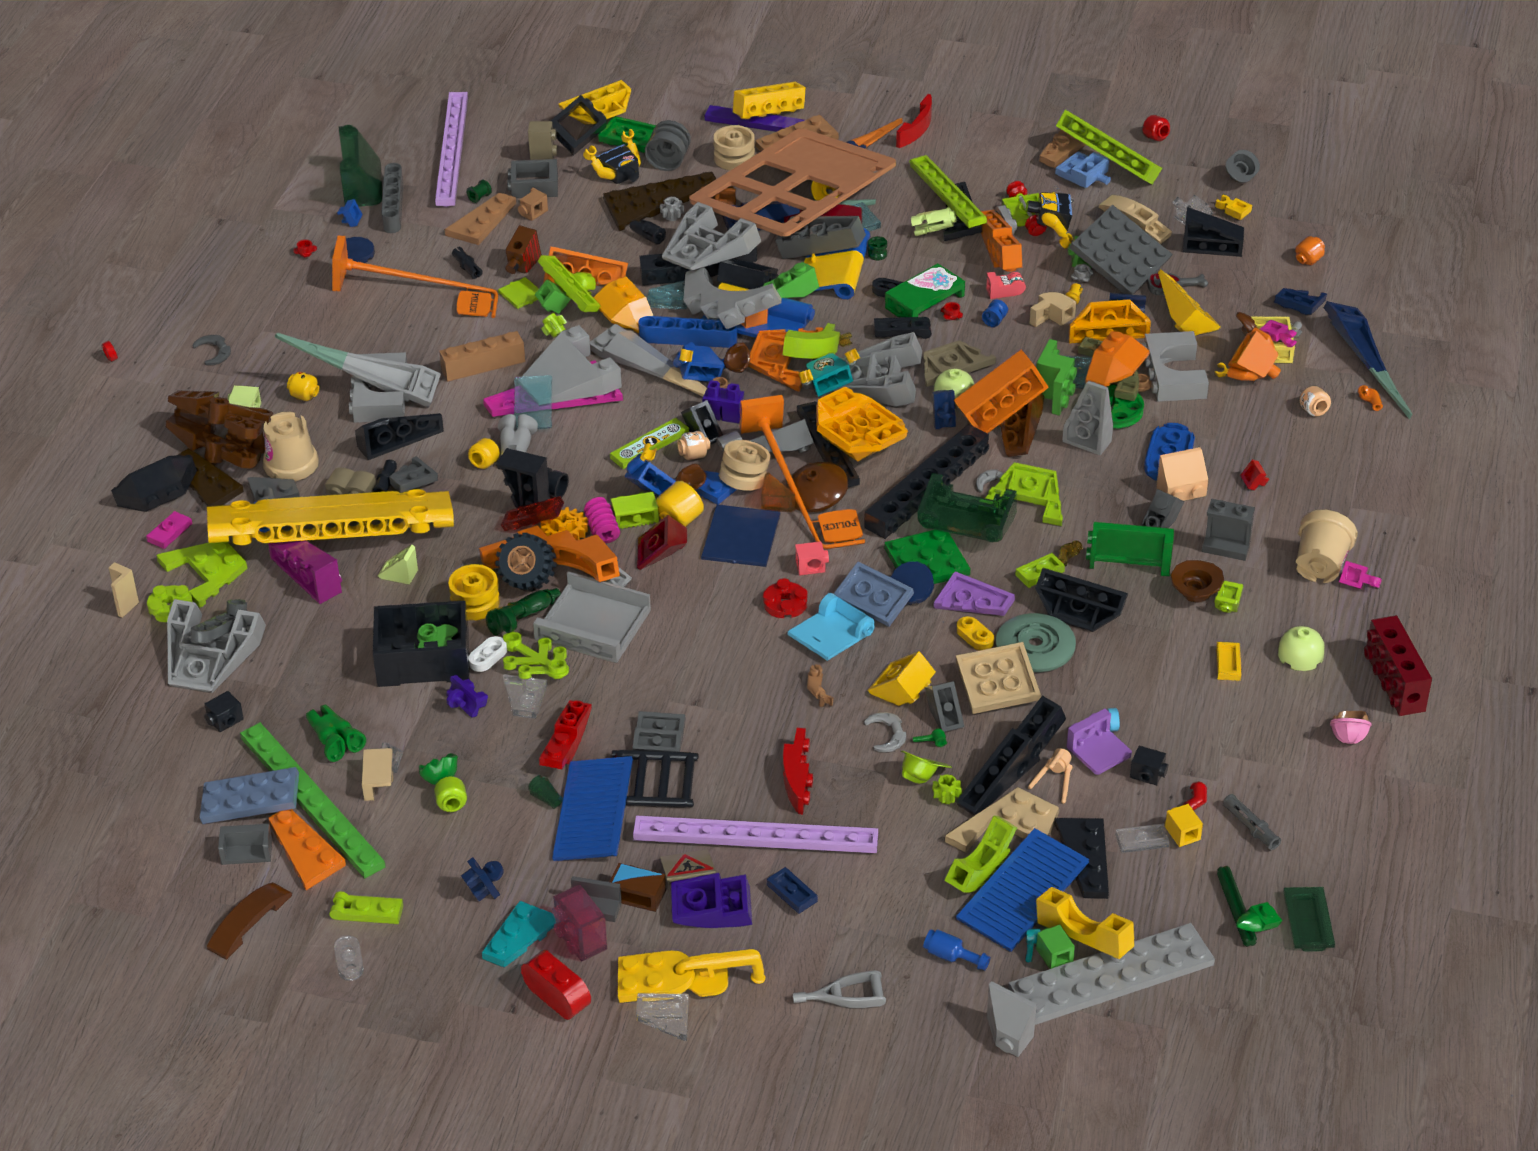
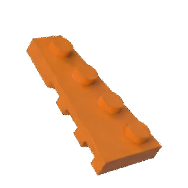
(306, 849)

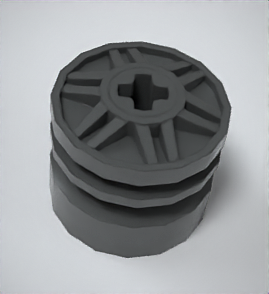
(667, 145)

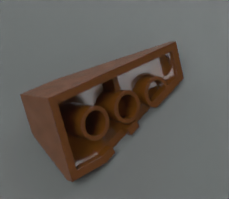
(1021, 427)

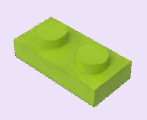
(1030, 572)

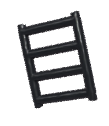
(665, 758)

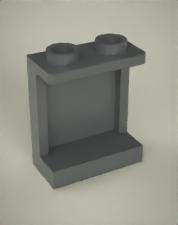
(1228, 529)

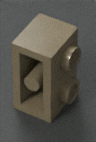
(541, 140)

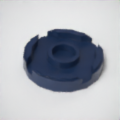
(360, 249)
(917, 577)

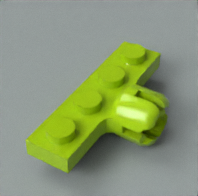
(575, 285)

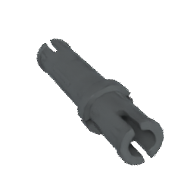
(1270, 839)

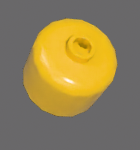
(680, 503)

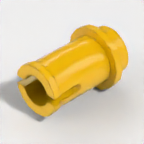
(1074, 292)

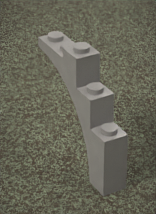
(723, 304)

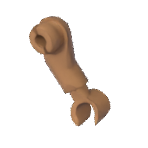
(814, 685)

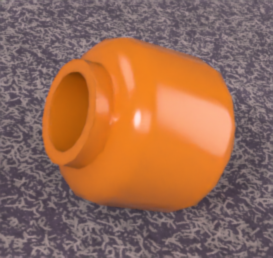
(1310, 250)

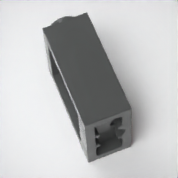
(533, 168)

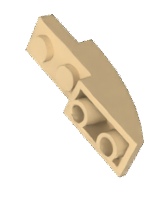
(1141, 215)

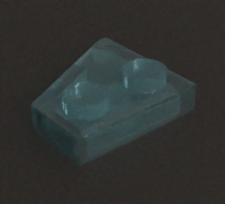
(667, 296)

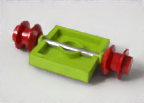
(1017, 205)

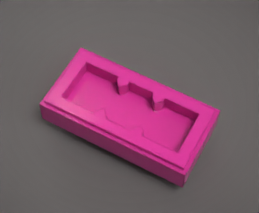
(169, 530)

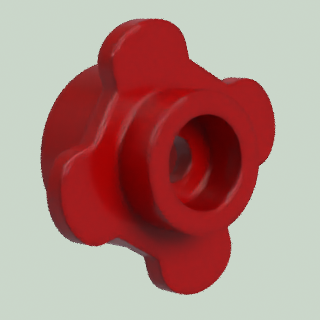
(305, 248)
(951, 311)

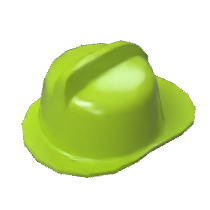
(919, 769)

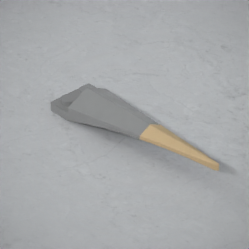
(631, 350)

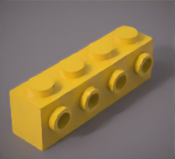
(768, 100)

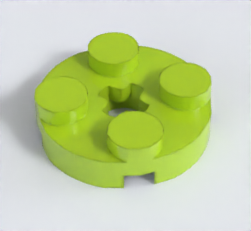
(162, 596)

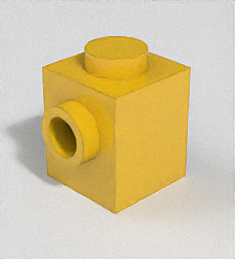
(1183, 825)

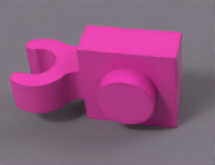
(1279, 331)
(1356, 575)

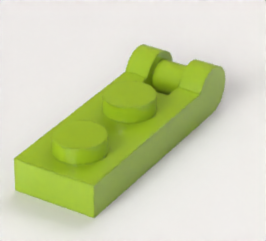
(366, 908)

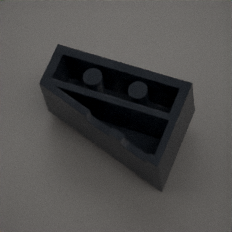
(1211, 235)

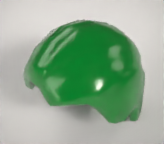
(437, 770)

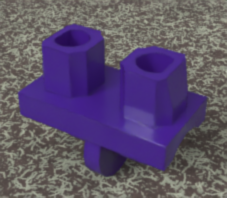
(463, 695)

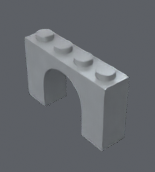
(1170, 383)
(372, 405)

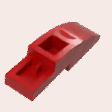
(567, 735)
(796, 771)

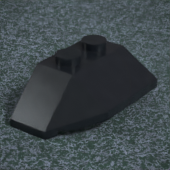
(155, 483)
(1078, 600)

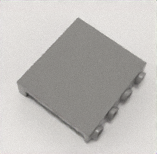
(594, 617)

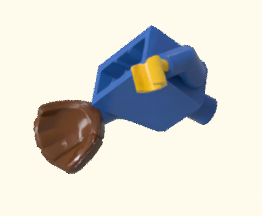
(704, 365)
(654, 480)

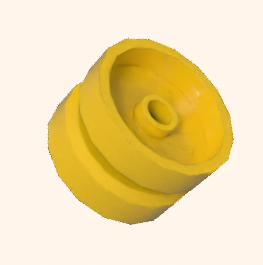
(477, 587)

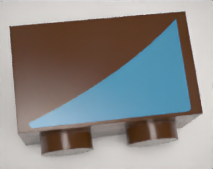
(639, 886)

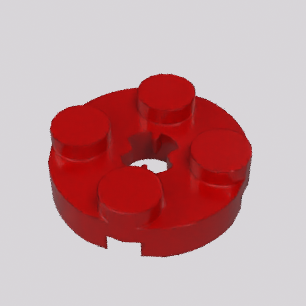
(785, 590)

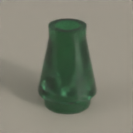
(542, 789)

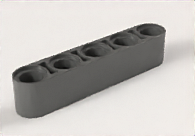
(392, 198)

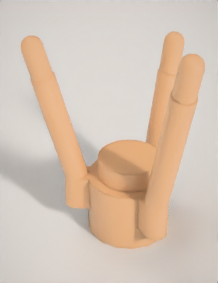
(1057, 763)

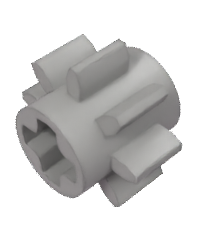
(672, 208)

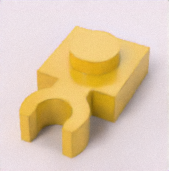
(1235, 208)

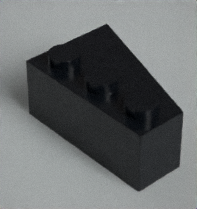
(525, 476)

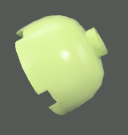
(954, 380)
(1301, 648)

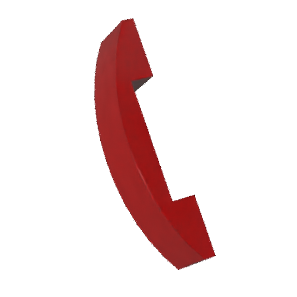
(911, 132)

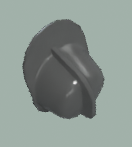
(1242, 166)

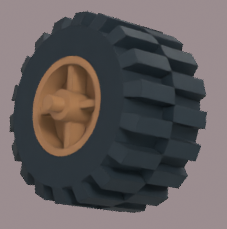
(525, 561)

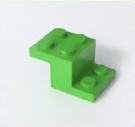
(1058, 374)

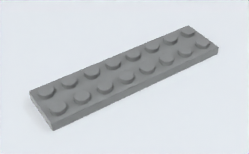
(1106, 977)

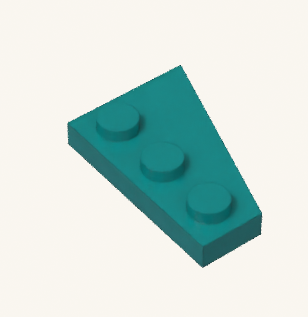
(518, 932)

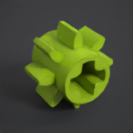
(553, 325)
(947, 789)

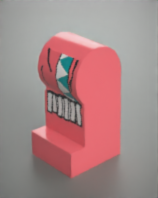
(1004, 285)

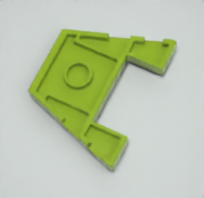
(1032, 486)
(213, 562)

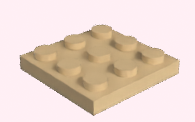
(998, 677)

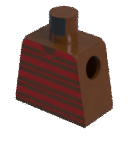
(523, 250)

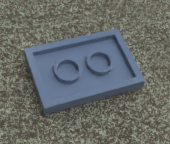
(874, 593)

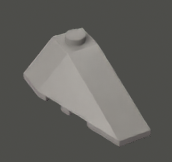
(1090, 420)

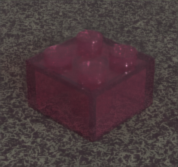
(579, 923)

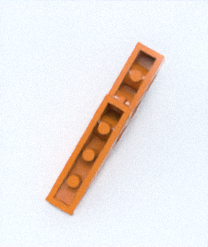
(1001, 244)

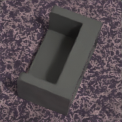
(245, 844)

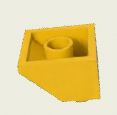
(903, 679)

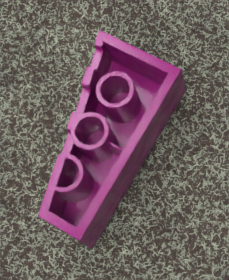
(308, 567)

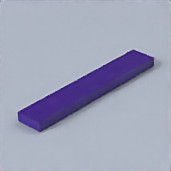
(768, 122)

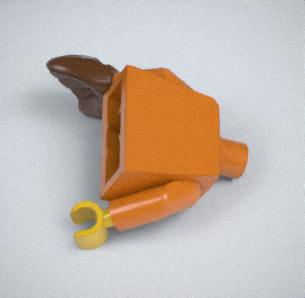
(1254, 355)

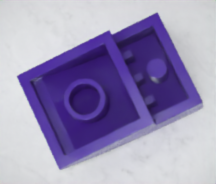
(712, 901)

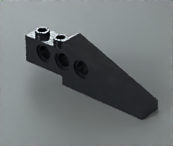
(659, 271)
(1013, 756)

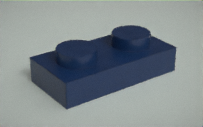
(792, 890)

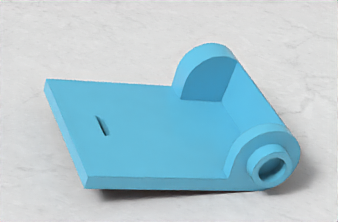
(833, 627)

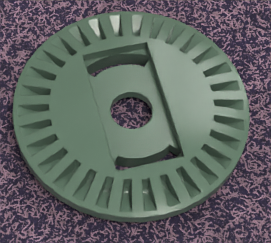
(1044, 627)

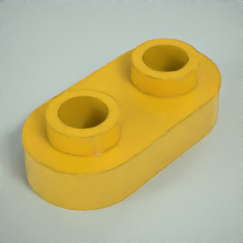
(975, 633)

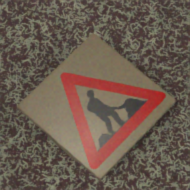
(687, 865)

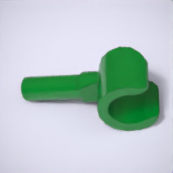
(937, 736)

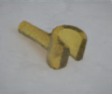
(844, 339)

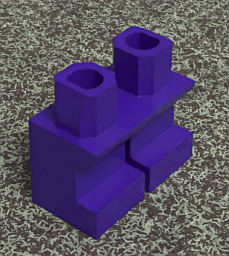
(724, 401)

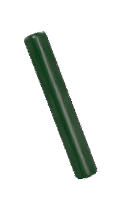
(1235, 902)

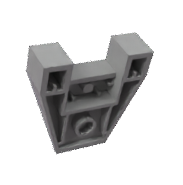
(699, 245)
(879, 369)
(571, 371)
(209, 663)

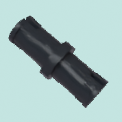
(467, 262)
(383, 480)

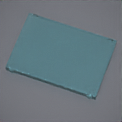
(534, 399)

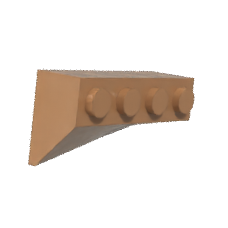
(482, 356)

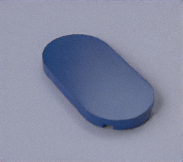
(1166, 440)

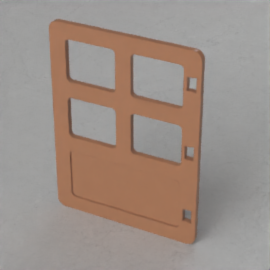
(807, 158)

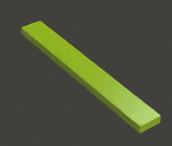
(948, 191)

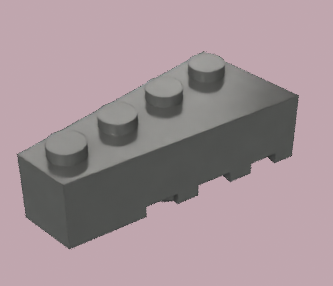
(822, 236)

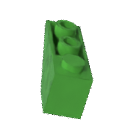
(796, 282)

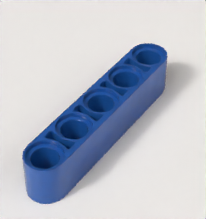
(686, 330)

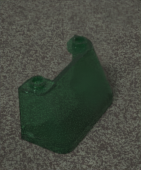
(359, 168)
(966, 514)

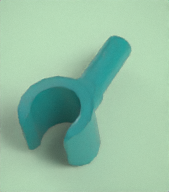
(1031, 939)

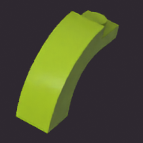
(811, 345)
(978, 867)

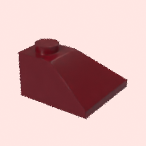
(660, 541)

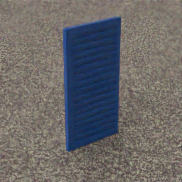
(593, 808)
(1007, 901)

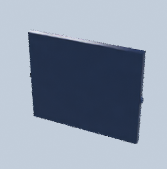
(741, 535)

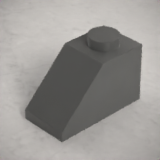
(945, 706)

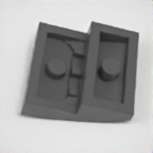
(659, 731)

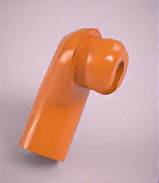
(1371, 396)

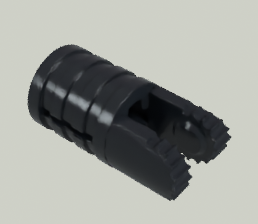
(648, 231)

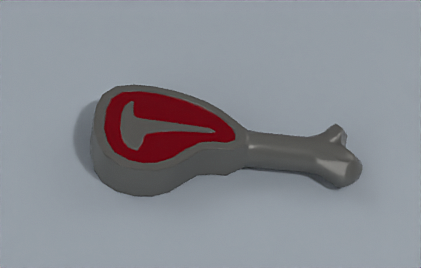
(1155, 286)

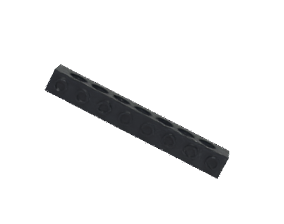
(905, 498)

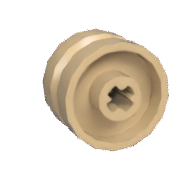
(733, 146)
(744, 465)

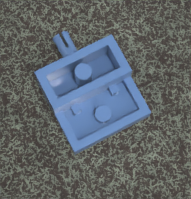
(1084, 169)

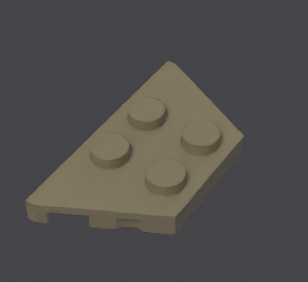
(953, 356)

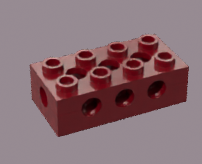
(1398, 665)

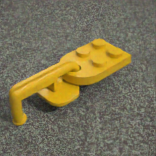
(676, 972)

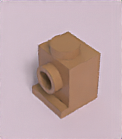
(533, 204)

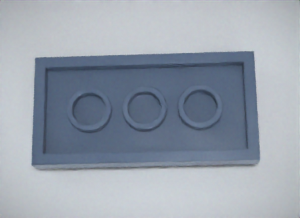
(249, 795)

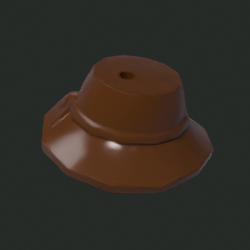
(1197, 579)

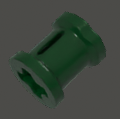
(481, 189)

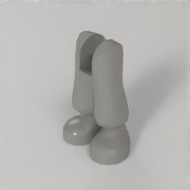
(519, 438)

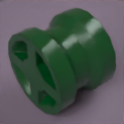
(877, 248)

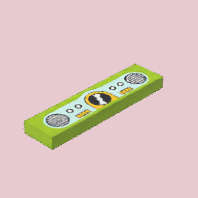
(657, 438)

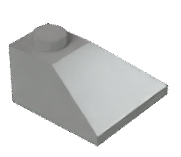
(1010, 1019)

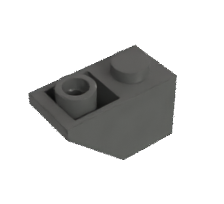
(1162, 510)

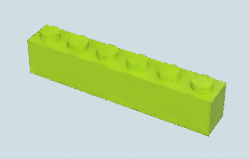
(1109, 147)

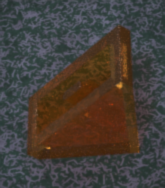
(776, 495)

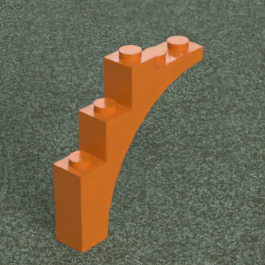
(587, 554)

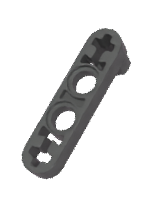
(219, 624)

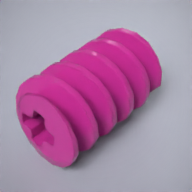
(601, 519)

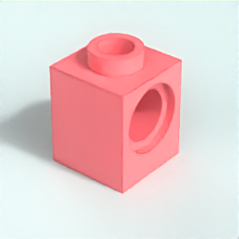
(811, 558)

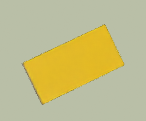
(1228, 661)

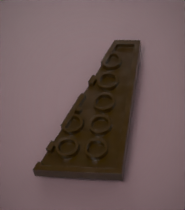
(645, 200)

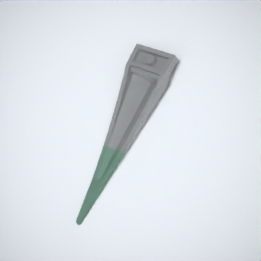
(414, 380)

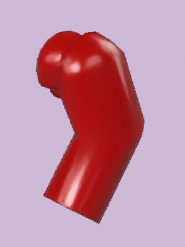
(1199, 795)

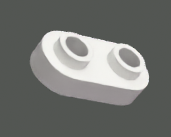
(487, 654)

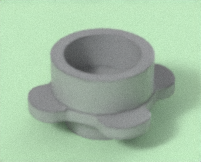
(1082, 273)

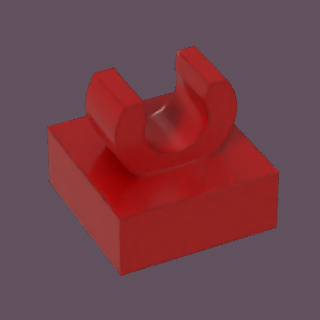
(1254, 475)

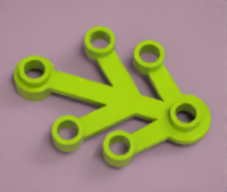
(554, 668)

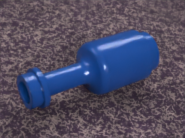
(946, 945)

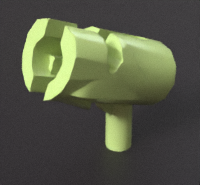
(935, 221)

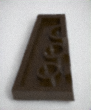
(211, 483)

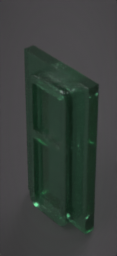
(1309, 918)

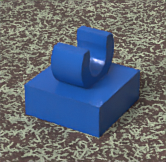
(351, 213)

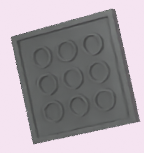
(1120, 251)

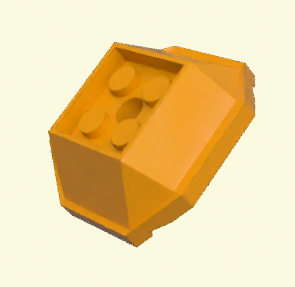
(857, 423)

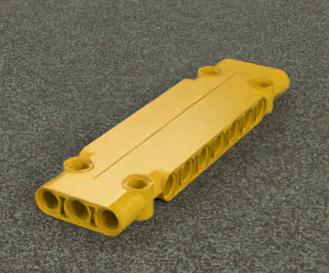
(245, 519)

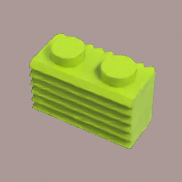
(635, 510)

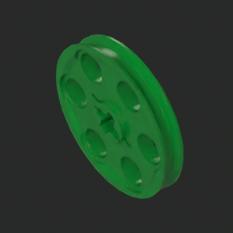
(1121, 409)

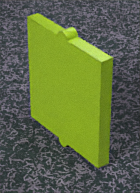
(519, 292)

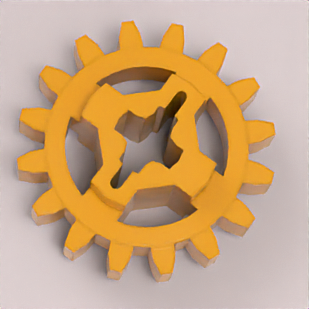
(567, 520)

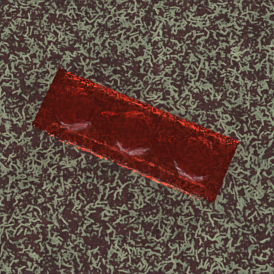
(532, 514)

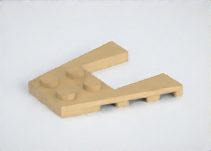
(1017, 808)

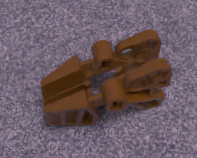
(196, 422)

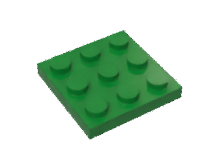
(931, 548)

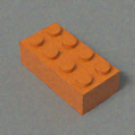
(1001, 392)

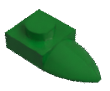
(1259, 918)

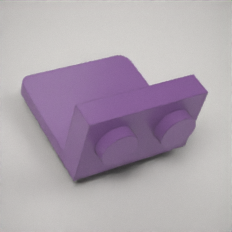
(1096, 744)

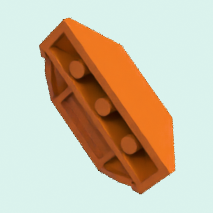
(1116, 359)

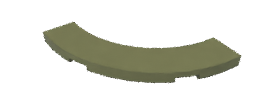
(1126, 388)

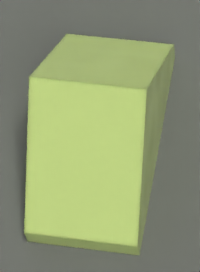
(401, 566)

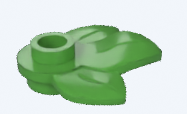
(430, 632)

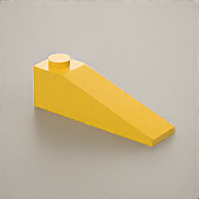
(1185, 309)

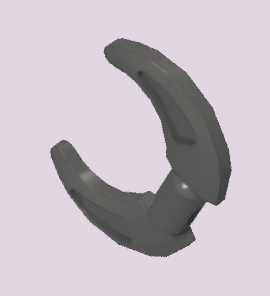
(218, 340)

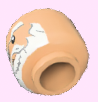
(1315, 401)
(693, 445)

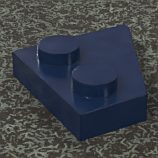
(1300, 300)

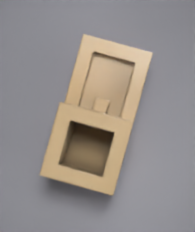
(1054, 307)

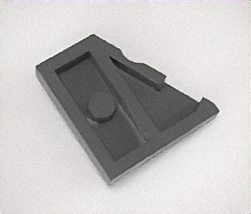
(413, 476)
(281, 487)

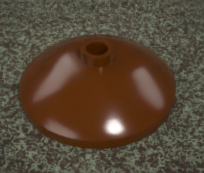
(820, 485)

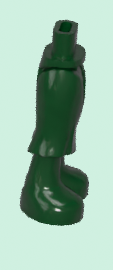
(505, 617)

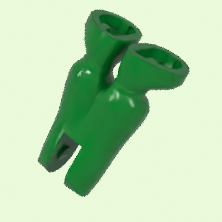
(335, 733)

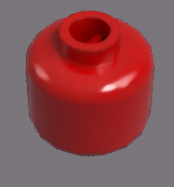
(1156, 128)

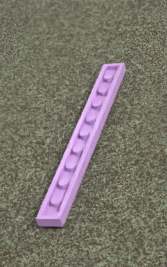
(451, 149)
(756, 834)

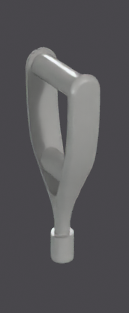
(849, 1002)

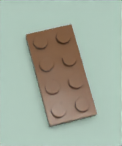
(815, 124)

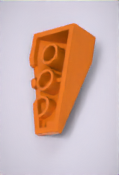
(601, 268)

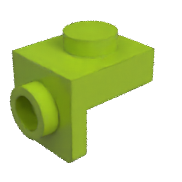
(1229, 597)

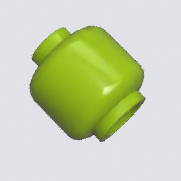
(450, 794)

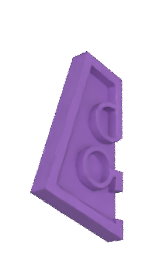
(973, 596)

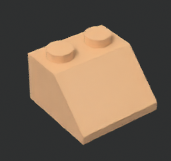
(1183, 474)

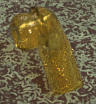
(1069, 550)

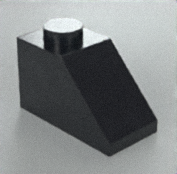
(702, 419)

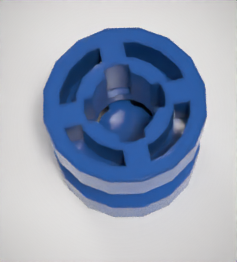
(994, 313)

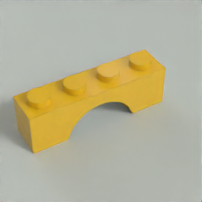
(1111, 936)

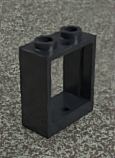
(565, 138)
(745, 273)

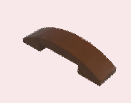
(244, 916)

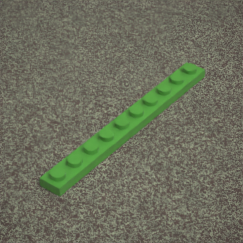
(316, 803)

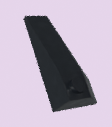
(396, 432)

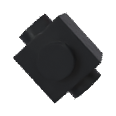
(223, 711)
(1148, 765)

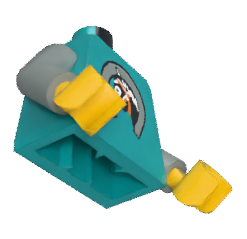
(829, 372)

